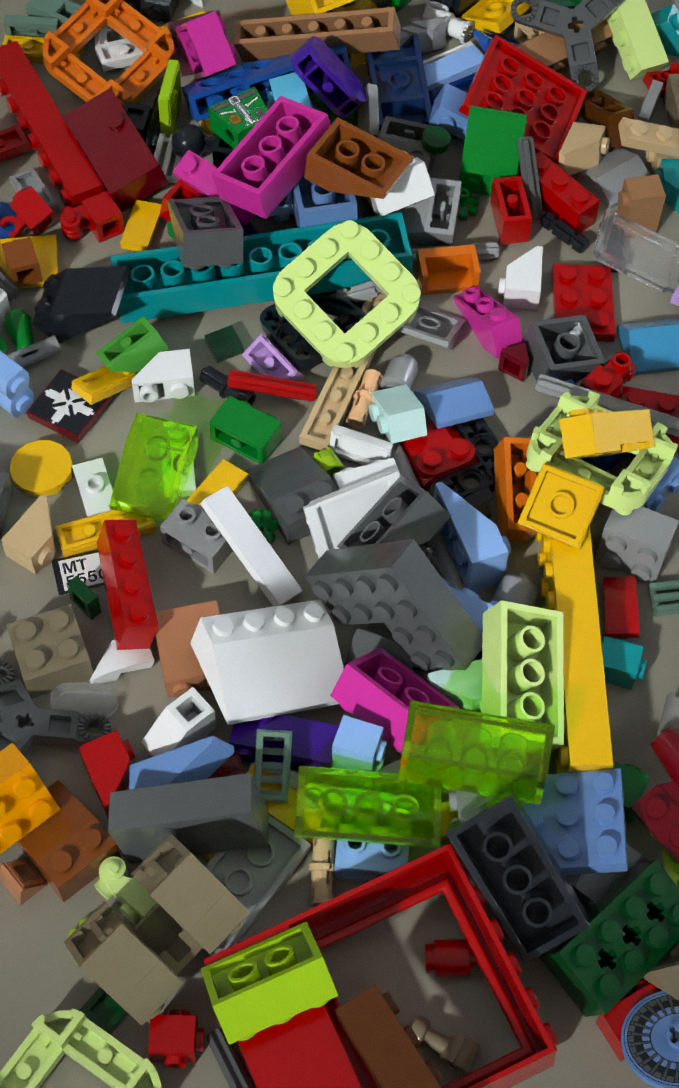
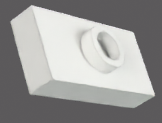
(93, 486)

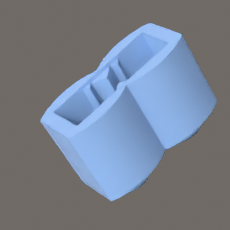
(14, 389)

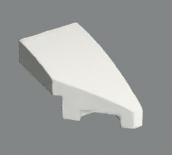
(120, 661)

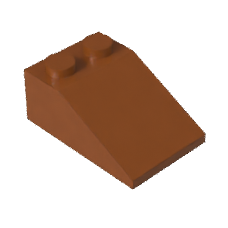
(355, 162)
(68, 845)

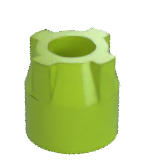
(328, 461)

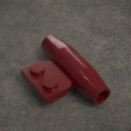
(660, 806)

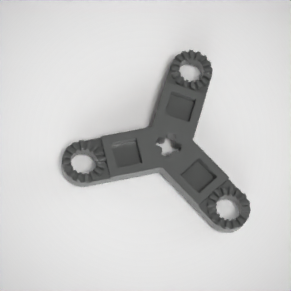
(555, 21)
(47, 725)

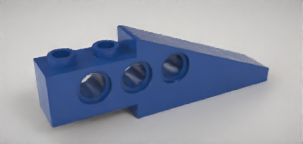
(242, 77)

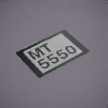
(84, 565)

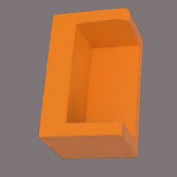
(447, 269)

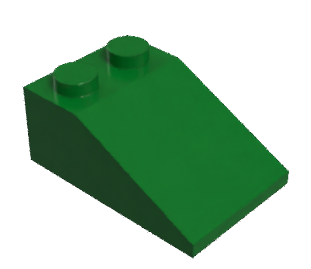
(490, 148)

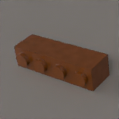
(384, 1044)

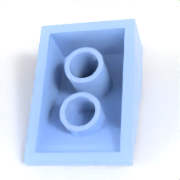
(473, 542)

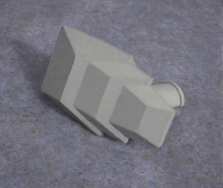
(430, 33)

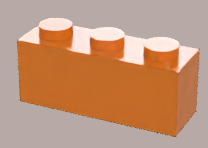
(512, 486)

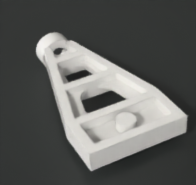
(115, 53)

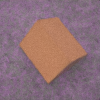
(21, 879)

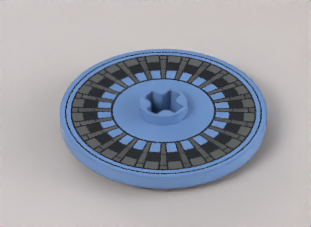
(648, 1040)

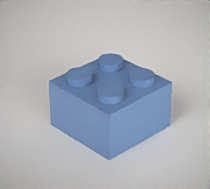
(318, 206)

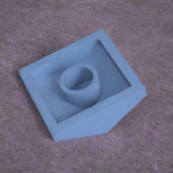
(455, 401)

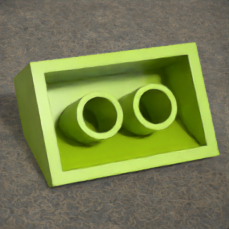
(268, 983)

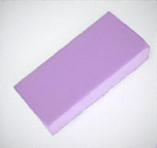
(270, 360)

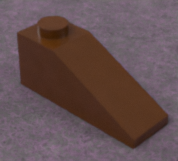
(605, 110)

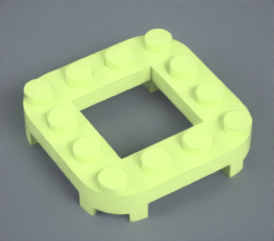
(378, 263)
(623, 492)
(83, 1041)

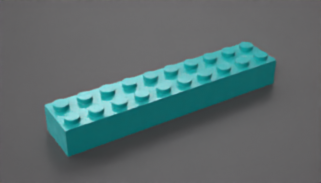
(164, 288)

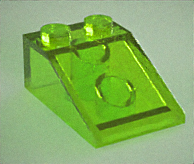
(154, 466)

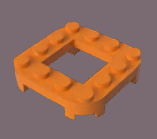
(83, 26)

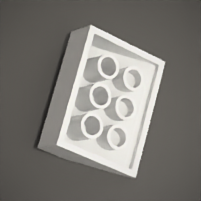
(269, 660)

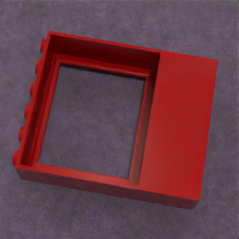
(313, 1045)

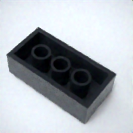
(518, 875)

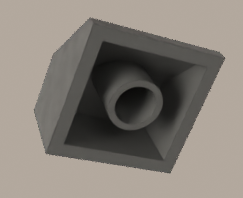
(562, 348)

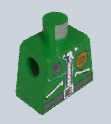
(236, 116)

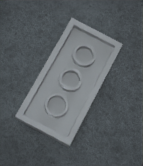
(258, 873)

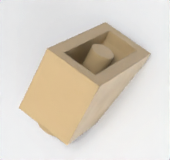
(583, 147)
(32, 537)

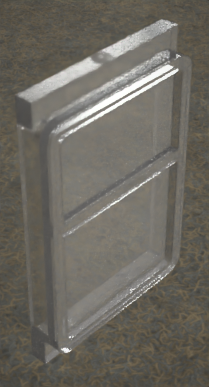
(638, 252)

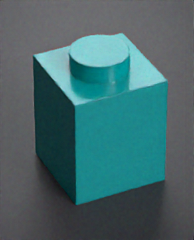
(622, 662)

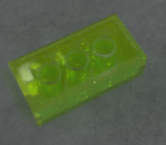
(475, 752)
(366, 807)

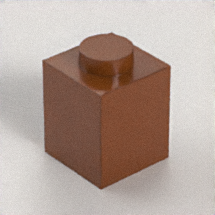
(22, 262)

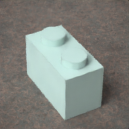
(398, 413)

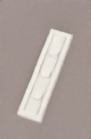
(251, 547)

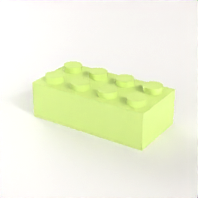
(524, 665)

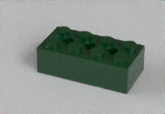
(625, 940)

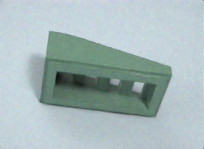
(273, 735)

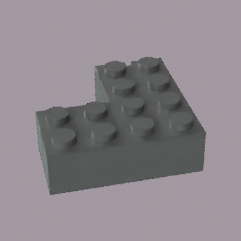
(403, 590)

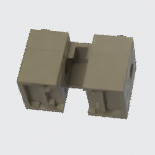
(143, 962)

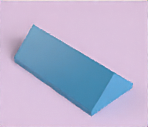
(651, 345)

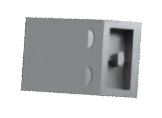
(433, 218)

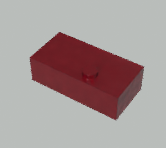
(116, 149)

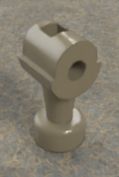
(455, 1052)

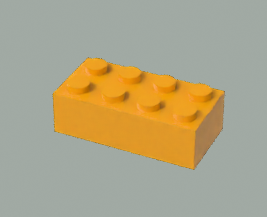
(23, 798)

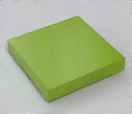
(170, 98)

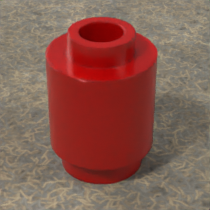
(449, 958)

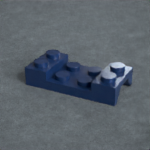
(400, 82)

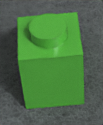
(132, 348)

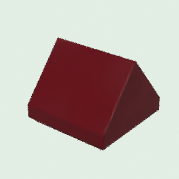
(514, 361)

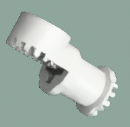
(454, 26)

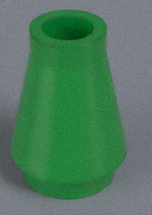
(19, 327)

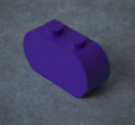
(328, 77)

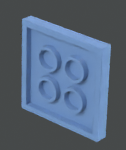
(583, 821)

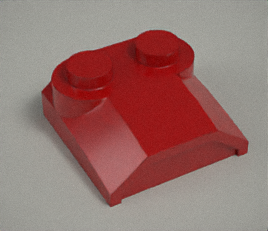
(438, 454)

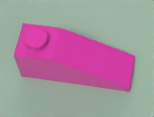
(198, 174)

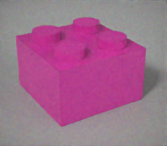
(206, 45)

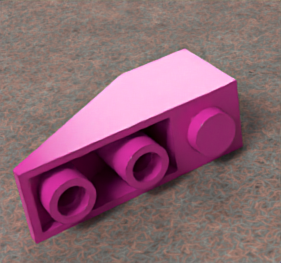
(490, 320)

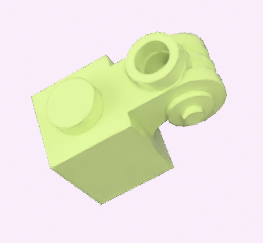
(128, 891)

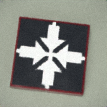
(64, 409)

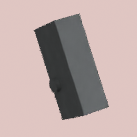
(200, 813)

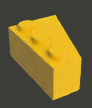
(605, 433)

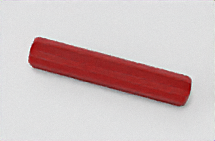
(271, 385)

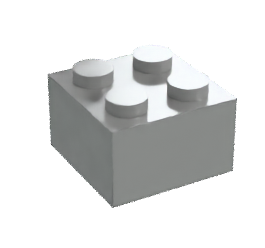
(637, 542)

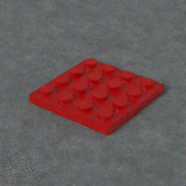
(523, 85)

